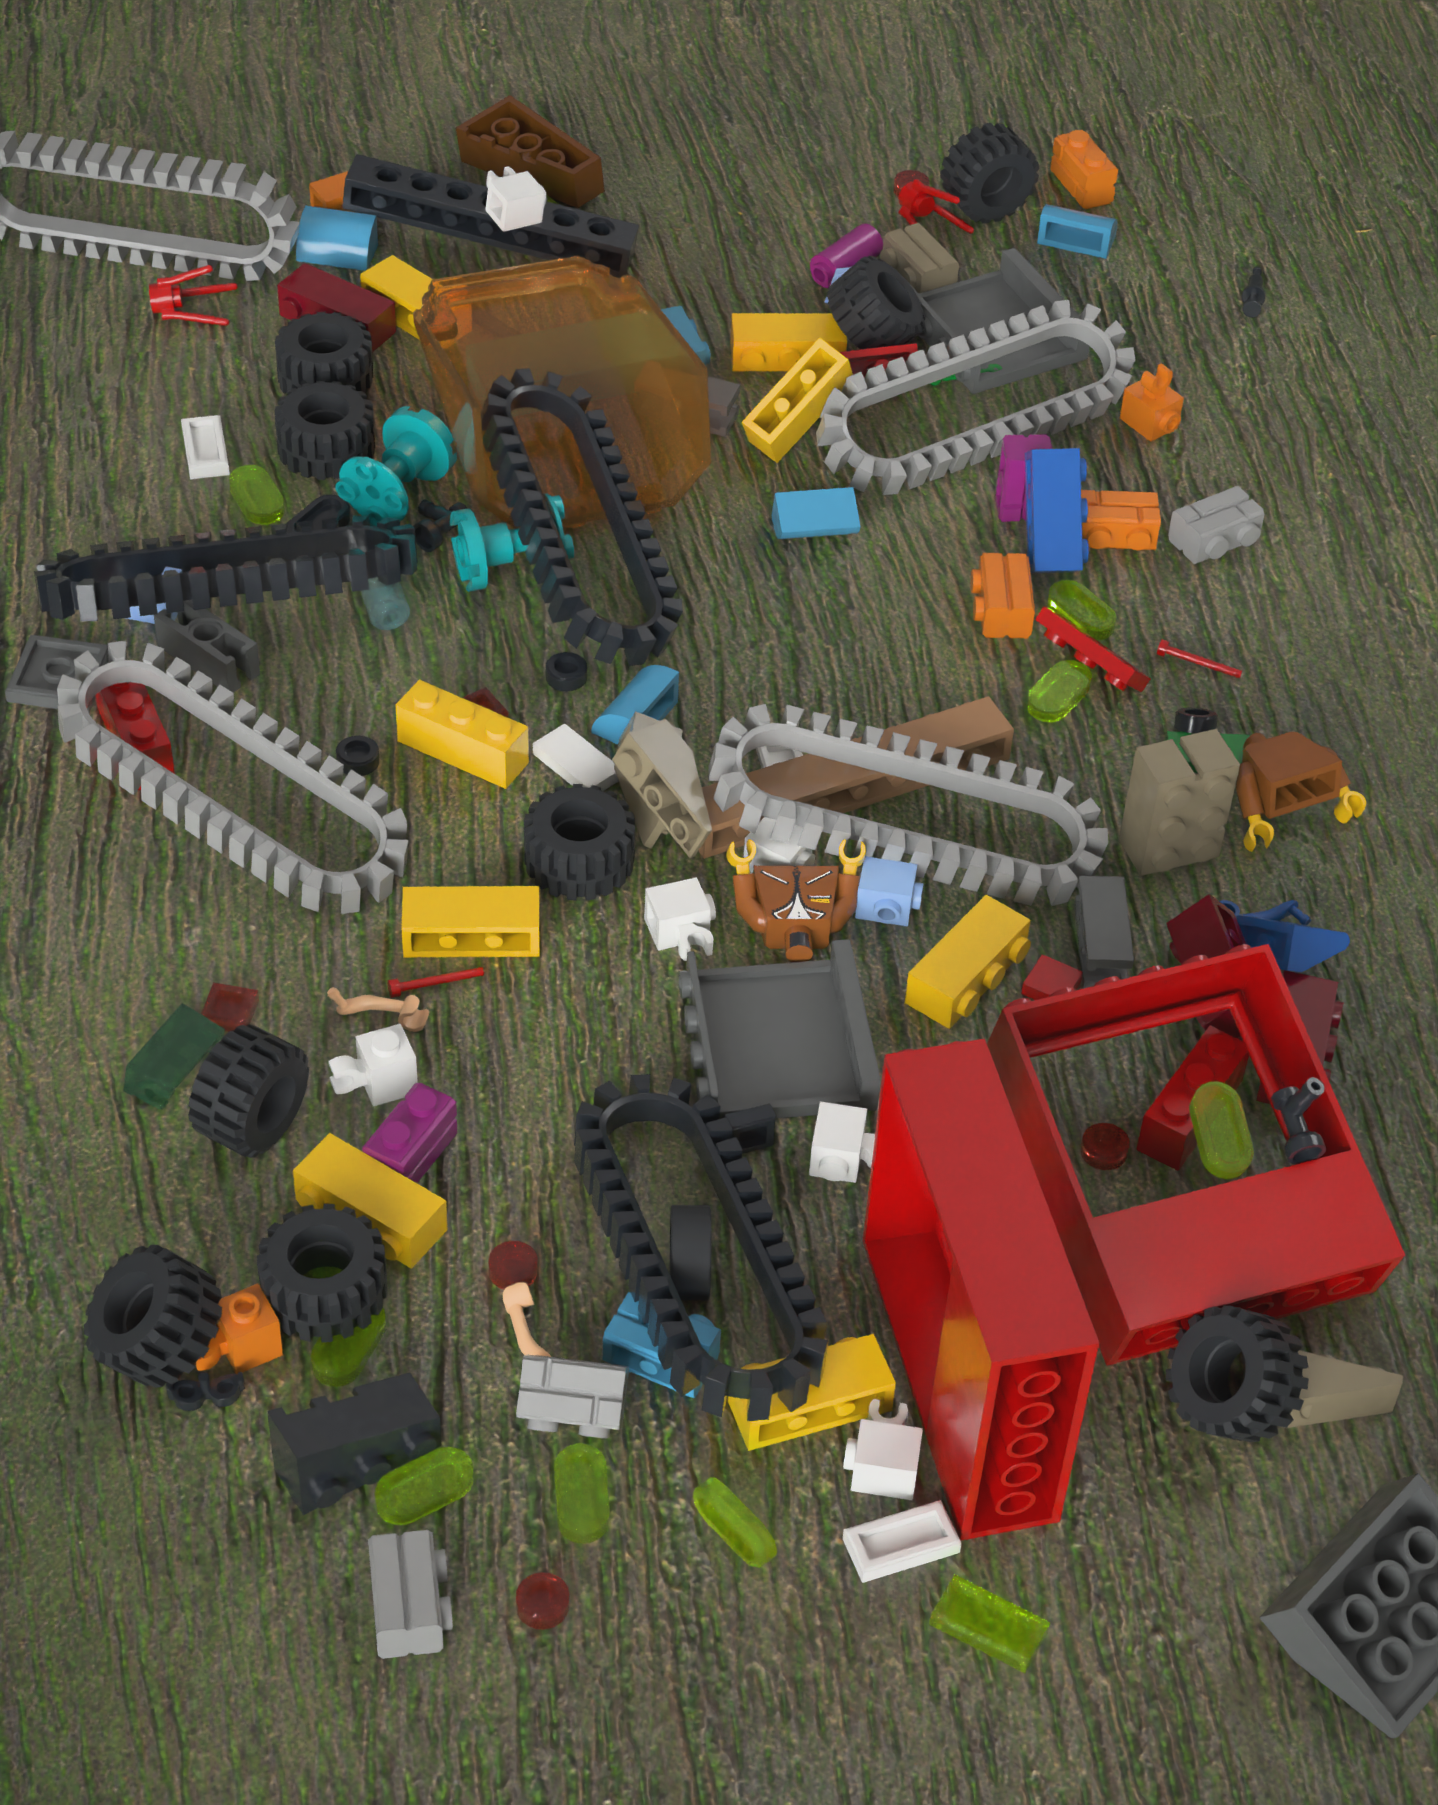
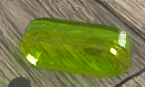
(256, 494)
(1082, 608)
(1059, 691)
(1221, 1130)
(344, 1359)
(424, 1485)
(581, 1493)
(734, 1522)

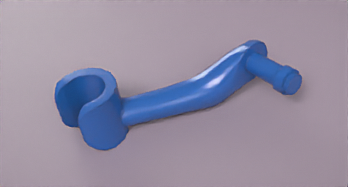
(1276, 913)

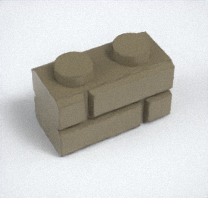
(919, 258)

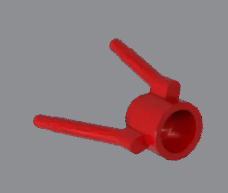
(918, 201)
(167, 297)

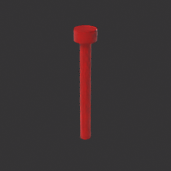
(1164, 649)
(395, 987)

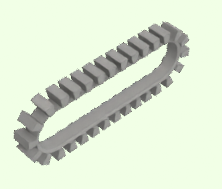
(164, 176)
(960, 356)
(203, 812)
(1060, 878)

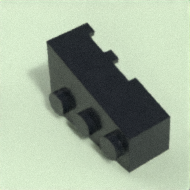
(351, 1440)

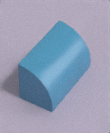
(1076, 231)
(337, 238)
(815, 513)
(649, 693)

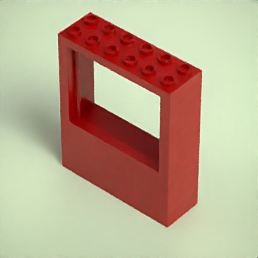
(1249, 1243)
(976, 1289)

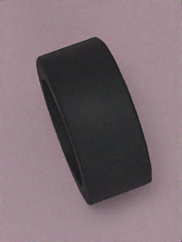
(691, 1251)

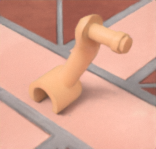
(409, 1016)
(515, 1299)

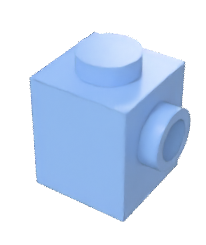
(888, 891)

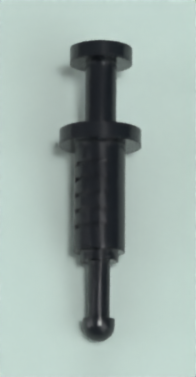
(1253, 295)

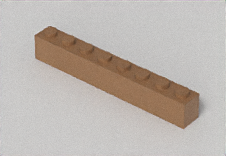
(844, 787)

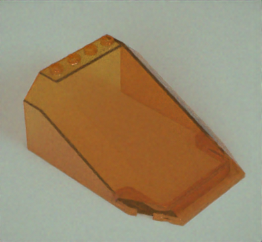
(597, 336)

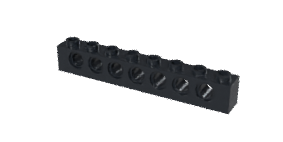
(459, 211)

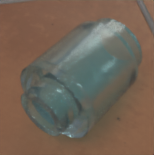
(385, 604)

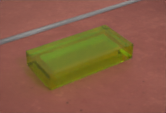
(989, 1623)

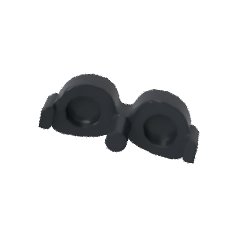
(191, 1394)

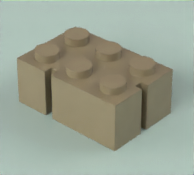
(1172, 811)

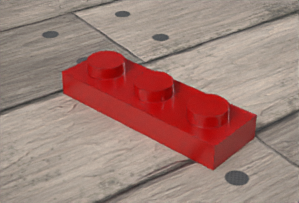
(1091, 651)

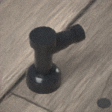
(430, 533)
(1292, 1103)

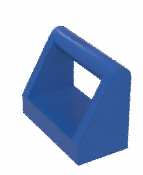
(1293, 944)

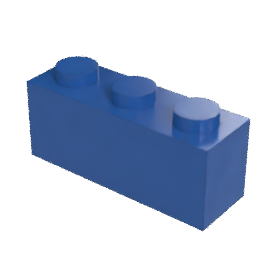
(1055, 510)

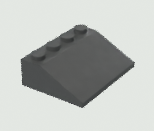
(1369, 1608)

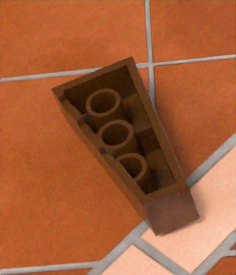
(523, 140)

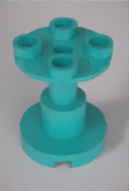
(415, 448)
(494, 544)

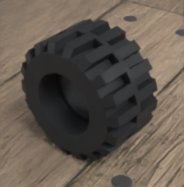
(990, 172)
(875, 305)
(324, 350)
(323, 428)
(579, 842)
(248, 1090)
(323, 1240)
(153, 1316)
(1270, 1380)

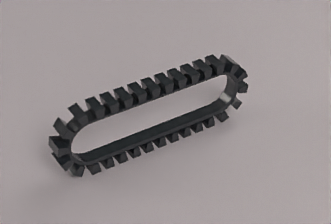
(618, 502)
(136, 577)
(752, 1223)

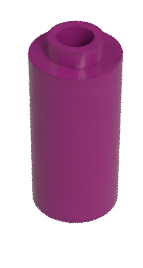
(845, 252)

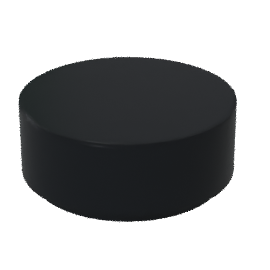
(566, 671)
(1195, 720)
(358, 754)

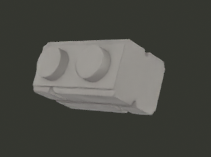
(1216, 525)
(572, 1393)
(407, 1594)

